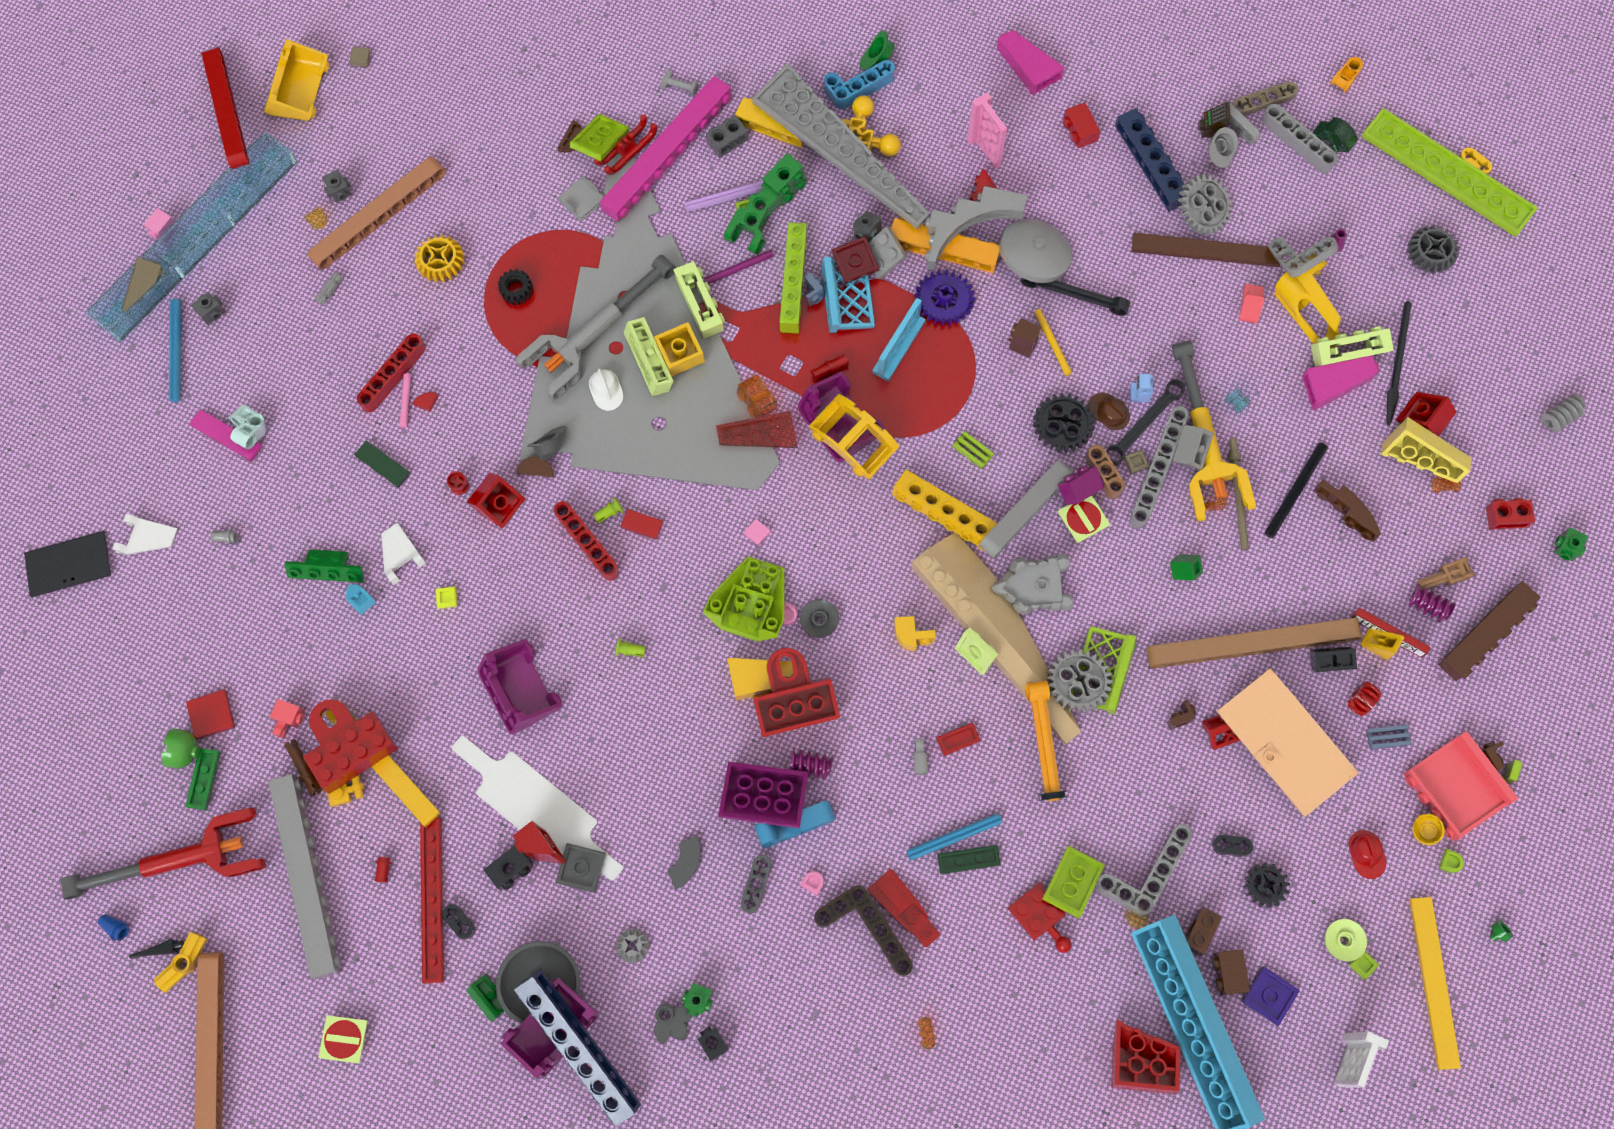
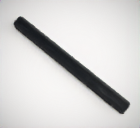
(1296, 490)

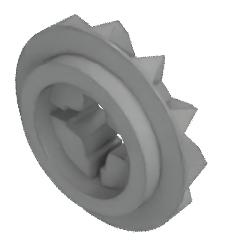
(642, 945)

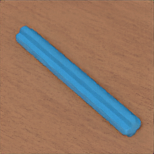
(954, 836)

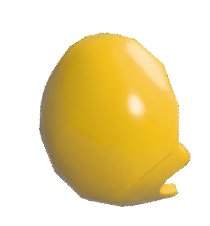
(1428, 829)

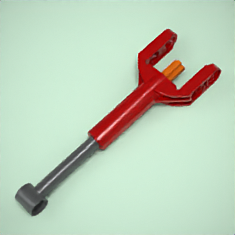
(209, 851)

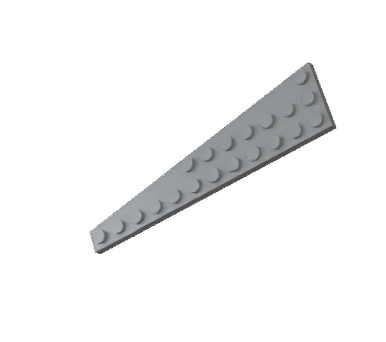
(810, 120)

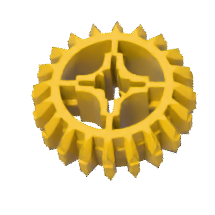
(437, 268)

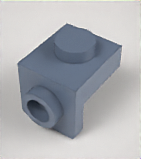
(815, 286)

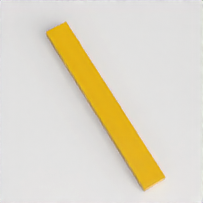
(402, 786)
(1434, 983)

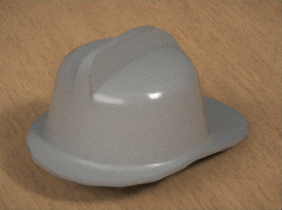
(1222, 147)

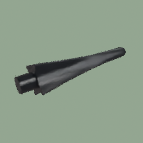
(167, 947)

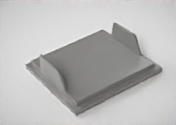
(581, 198)

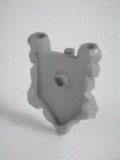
(1035, 584)

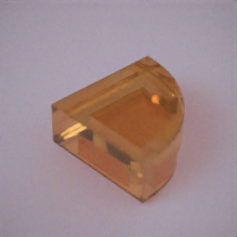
(1219, 505)

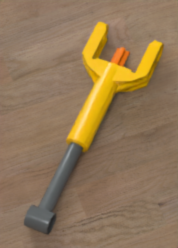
(1215, 469)

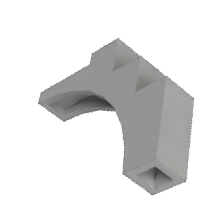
(990, 205)

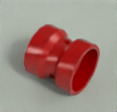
(454, 481)

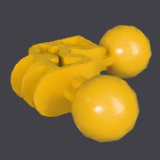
(863, 108)

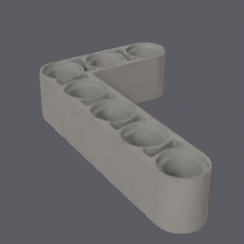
(1154, 877)

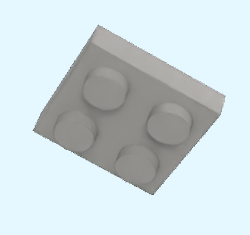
(886, 251)

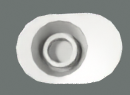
(606, 389)

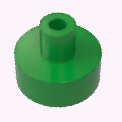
(1501, 931)

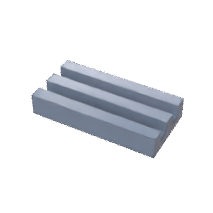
(1404, 728)

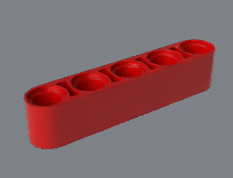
(390, 381)
(581, 533)

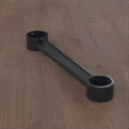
(1116, 305)
(1147, 420)

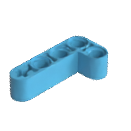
(881, 74)
(812, 818)

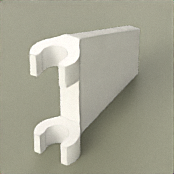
(146, 536)
(397, 552)

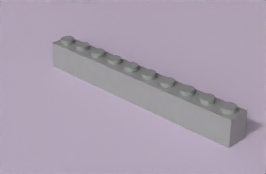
(304, 877)

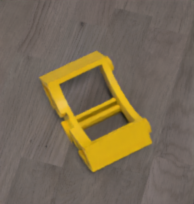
(831, 415)

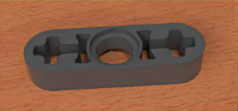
(746, 897)

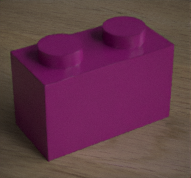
(1080, 485)

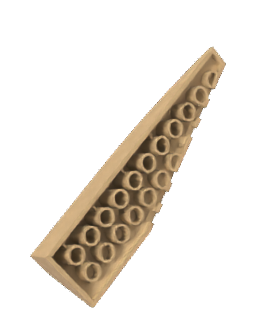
(966, 591)

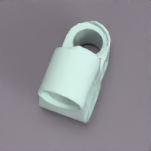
(249, 427)

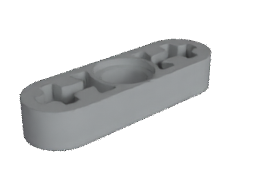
(1243, 126)

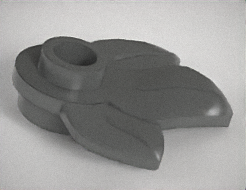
(673, 1025)

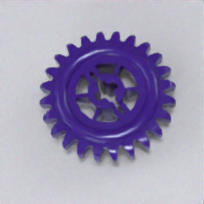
(947, 287)

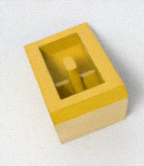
(1382, 643)

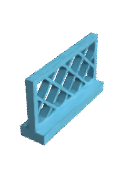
(832, 300)
(900, 342)

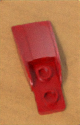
(903, 907)

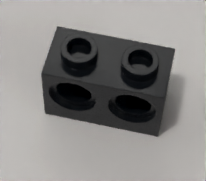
(1333, 659)

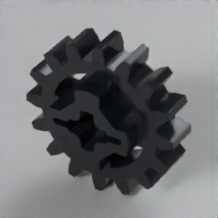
(1270, 892)

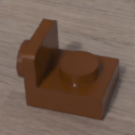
(1179, 719)
(1494, 758)

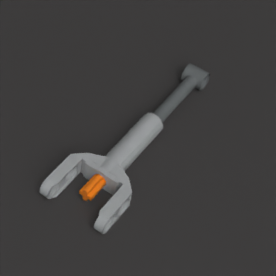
(570, 349)

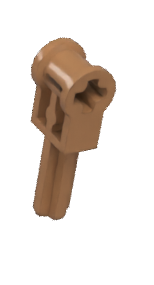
(1450, 573)

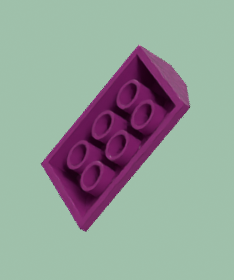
(763, 794)

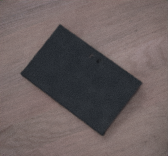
(70, 561)

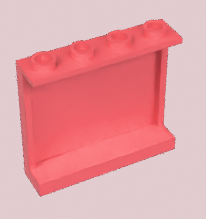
(1460, 786)

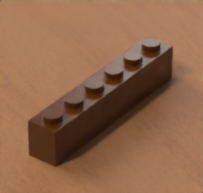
(1489, 631)

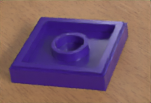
(1270, 996)

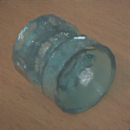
(1239, 402)

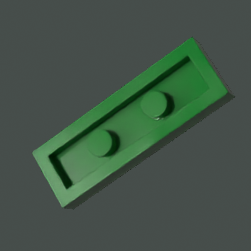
(203, 779)

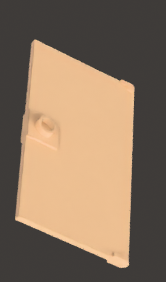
(1287, 742)

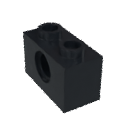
(497, 873)

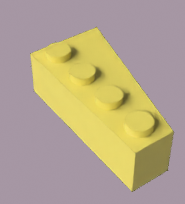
(1427, 451)

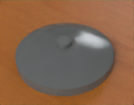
(525, 961)

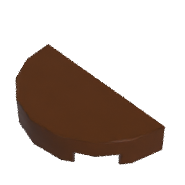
(573, 130)
(535, 467)

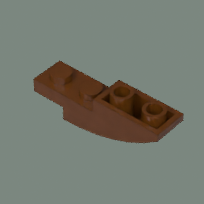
(1356, 513)

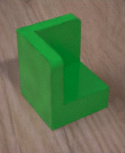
(1186, 567)

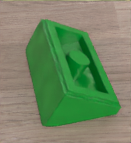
(485, 996)

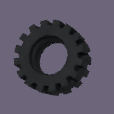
(518, 296)

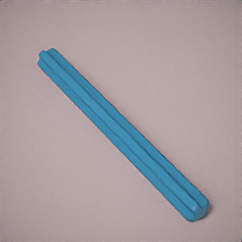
(175, 350)

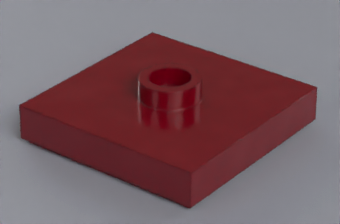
(855, 260)

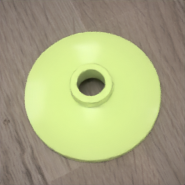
(1355, 938)

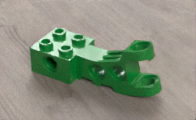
(778, 188)

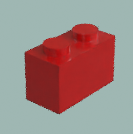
(1081, 125)

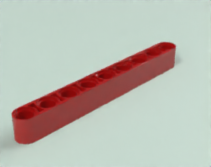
(225, 108)

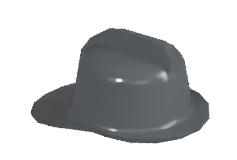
(548, 444)

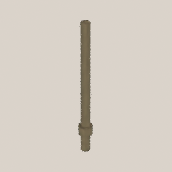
(1235, 458)

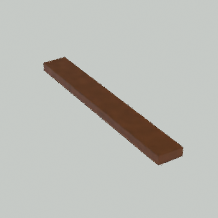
(1203, 249)

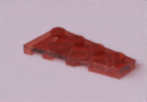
(763, 431)

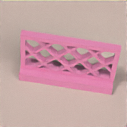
(987, 129)

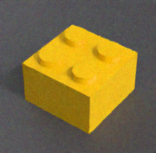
(679, 349)

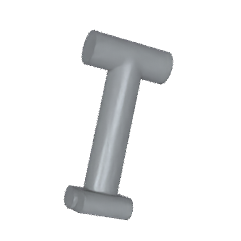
(677, 83)

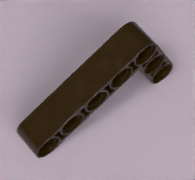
(871, 924)

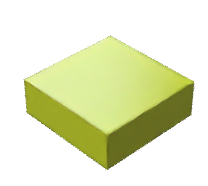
(446, 597)

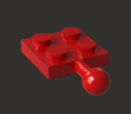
(1039, 916)

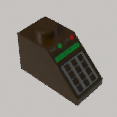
(1214, 120)

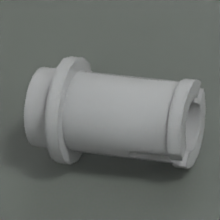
(224, 536)

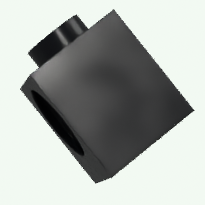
(721, 1047)

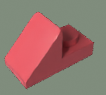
(1251, 303)

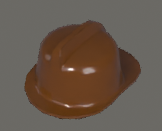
(1109, 411)

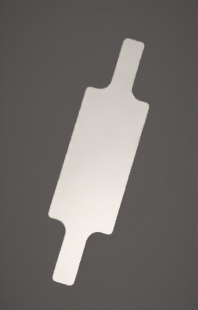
(527, 796)

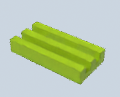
(973, 441)

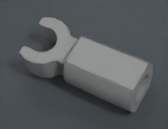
(920, 758)

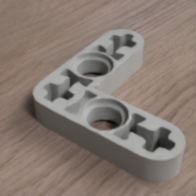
(1297, 260)

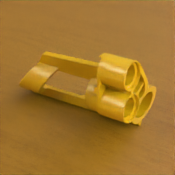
(1300, 291)

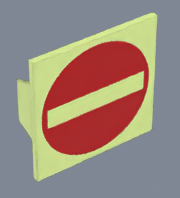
(1083, 519)
(343, 1039)

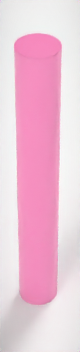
(405, 400)

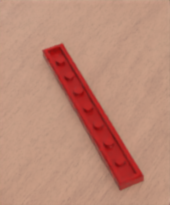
(432, 902)

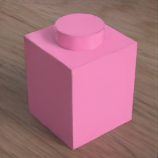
(158, 223)

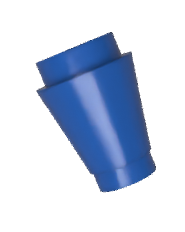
(114, 927)

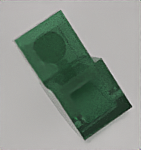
(1338, 133)

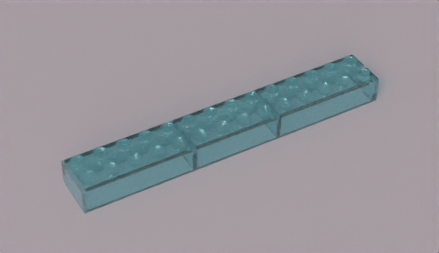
(196, 233)

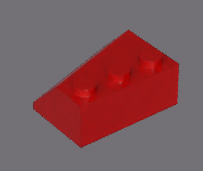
(1144, 1061)

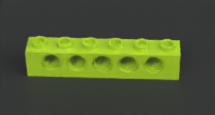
(793, 277)

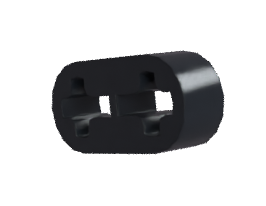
(1232, 850)
(463, 918)

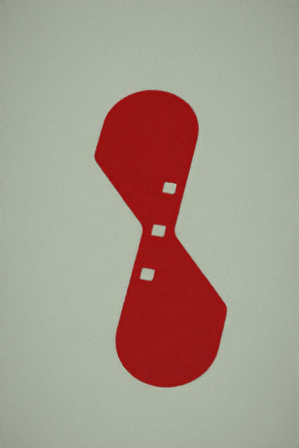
(918, 398)

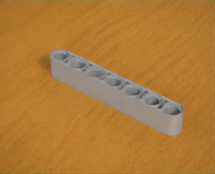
(1155, 475)
(1025, 509)

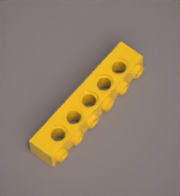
(942, 502)

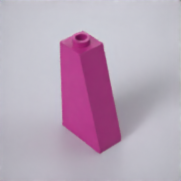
(1029, 62)
(1337, 379)

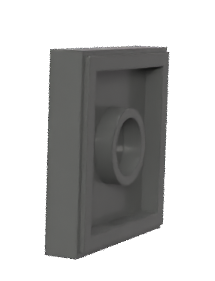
(581, 868)

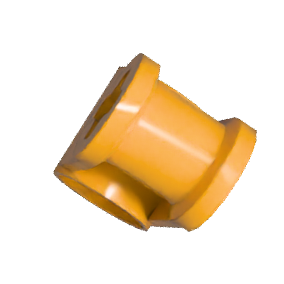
(1346, 76)

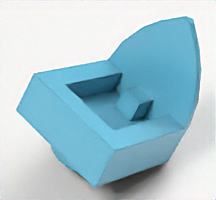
(359, 598)

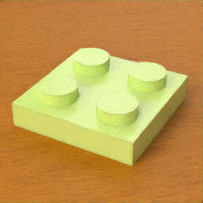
(976, 651)

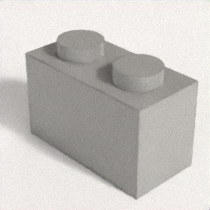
(1193, 447)

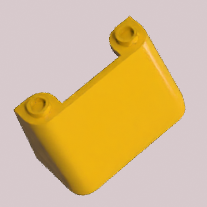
(296, 82)

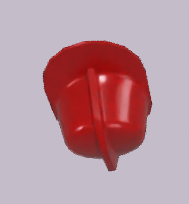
(1367, 854)

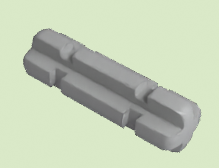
(328, 288)

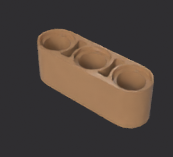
(1105, 462)

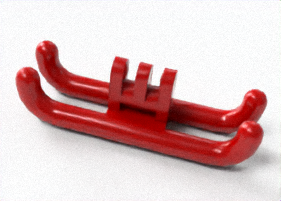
(628, 147)

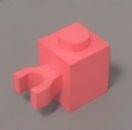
(286, 715)

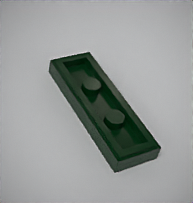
(382, 464)
(968, 859)

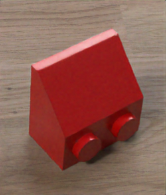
(1429, 411)
(496, 500)
(537, 843)

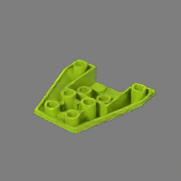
(750, 601)

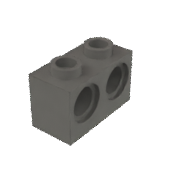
(730, 140)

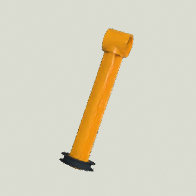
(1038, 694)

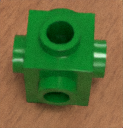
(1570, 544)
(705, 1000)

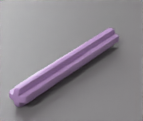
(723, 196)

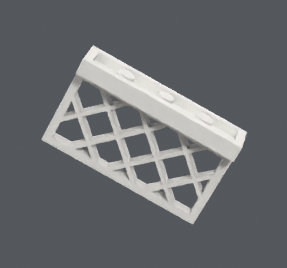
(1358, 1058)

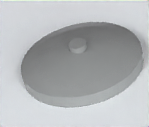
(1035, 250)

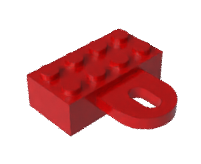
(794, 699)
(347, 746)

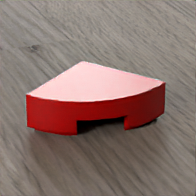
(426, 401)

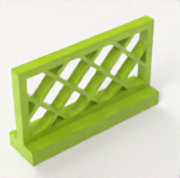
(1121, 668)

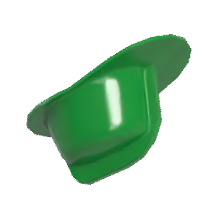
(878, 51)

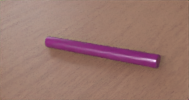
(738, 267)

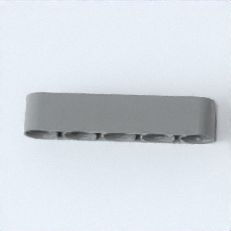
(1297, 130)

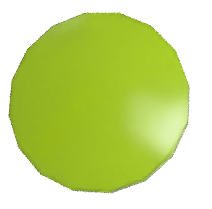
(608, 511)
(629, 649)

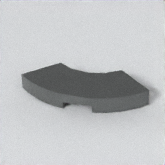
(687, 863)

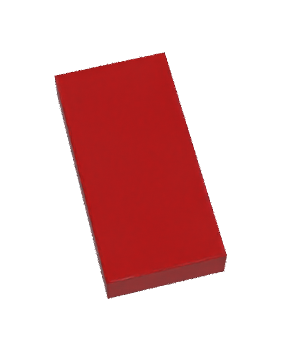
(642, 524)
(958, 739)

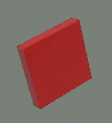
(210, 714)

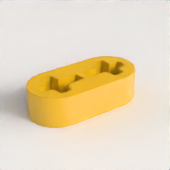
(1476, 159)

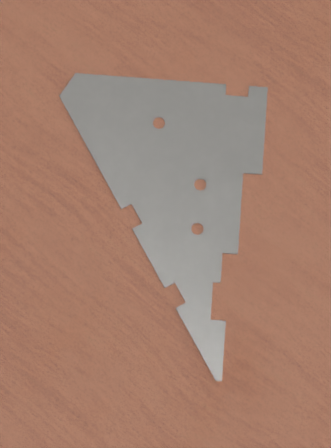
(696, 402)

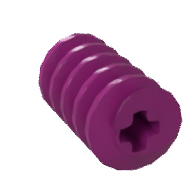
(1431, 603)
(811, 765)

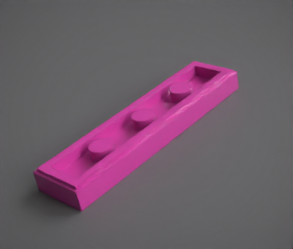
(221, 433)

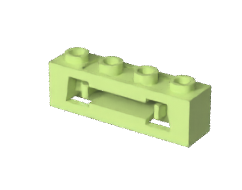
(688, 274)
(1380, 339)
(648, 356)

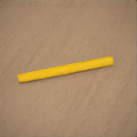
(1053, 343)

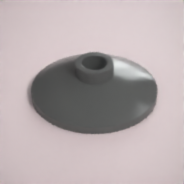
(821, 609)

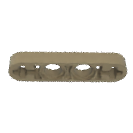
(1263, 97)

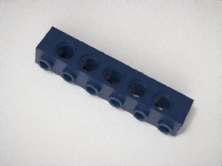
(1134, 140)

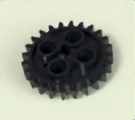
(1066, 407)

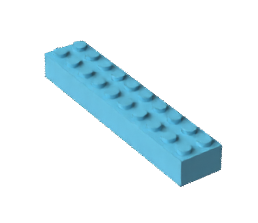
(1197, 1025)

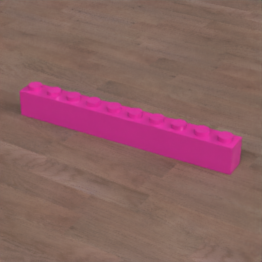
(666, 149)

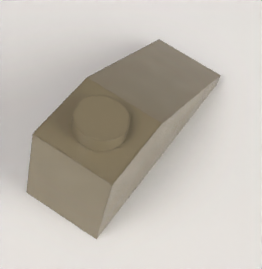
(141, 280)

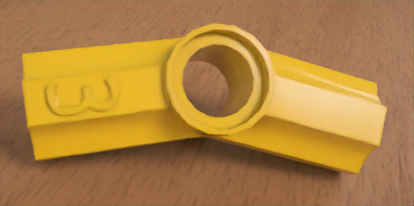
(174, 973)

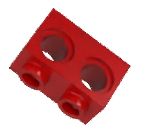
(1510, 517)

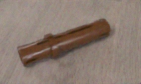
(305, 773)

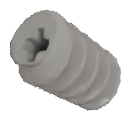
(1564, 413)

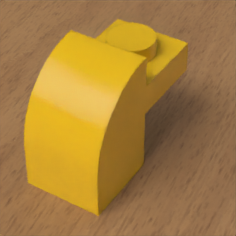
(908, 637)

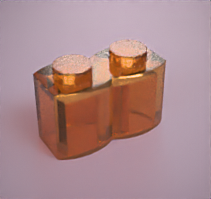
(756, 396)

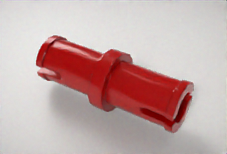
(829, 367)

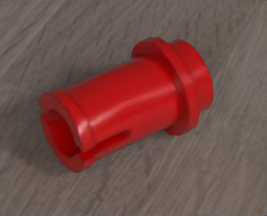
(382, 869)

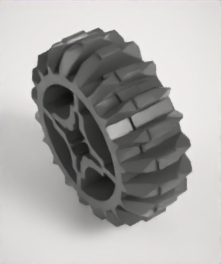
(1431, 240)

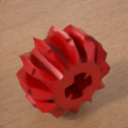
(1364, 698)

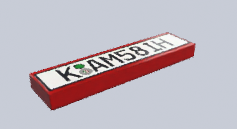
(1408, 643)

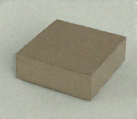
(360, 56)
(1136, 462)

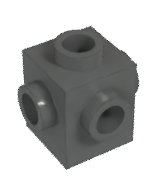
(337, 186)
(867, 225)
(208, 307)

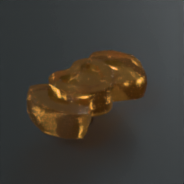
(1444, 484)
(926, 1033)

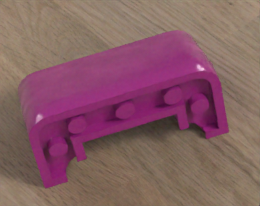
(818, 397)
(516, 686)
(536, 1049)

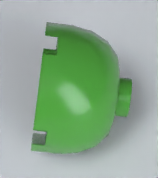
(180, 749)

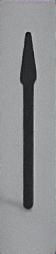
(1393, 394)

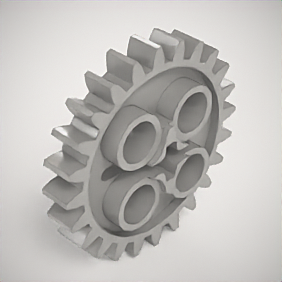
(1210, 207)
(1096, 674)

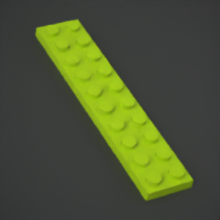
(1449, 172)

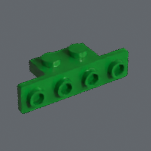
(325, 566)

